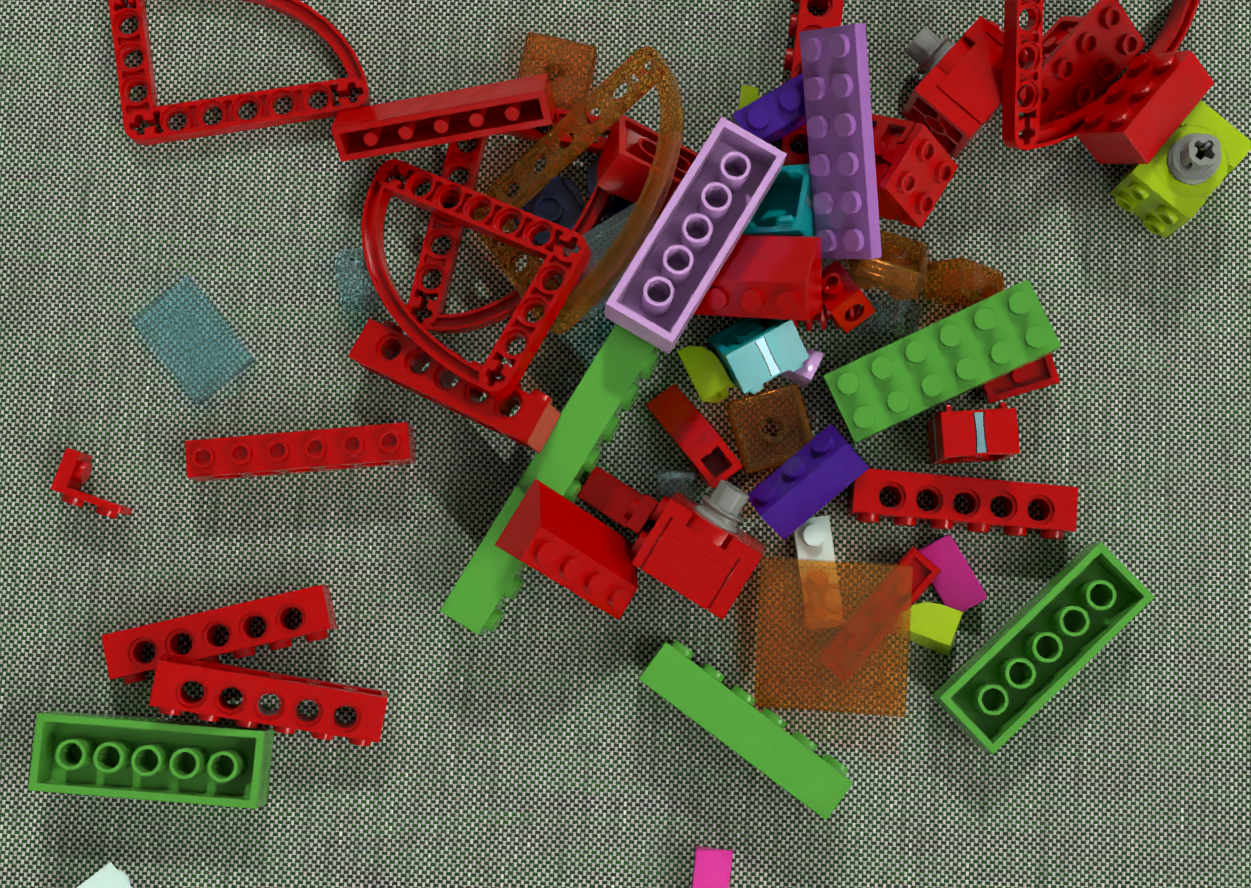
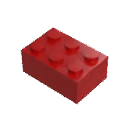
(1144, 107)

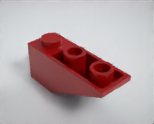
(694, 437)

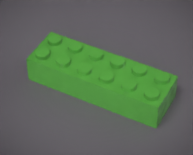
(941, 361)
(1042, 647)
(751, 734)
(151, 759)

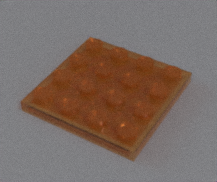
(833, 636)

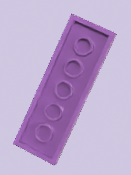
(841, 141)

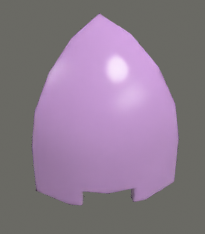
(806, 372)

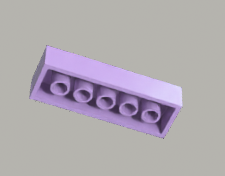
(694, 235)

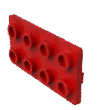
(1084, 58)

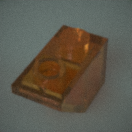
(961, 282)

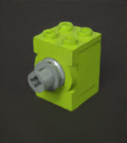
(1182, 171)

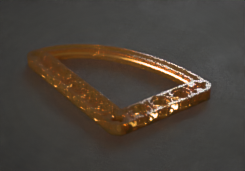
(584, 134)

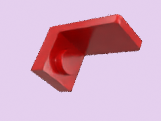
(71, 474)
(617, 500)

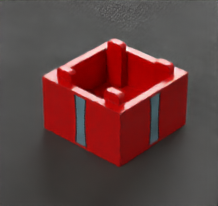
(973, 435)

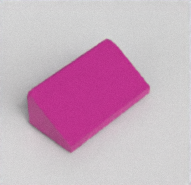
(956, 583)
(711, 867)

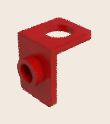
(841, 293)

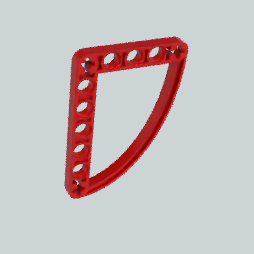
(1029, 75)
(230, 105)
(445, 263)
(555, 263)

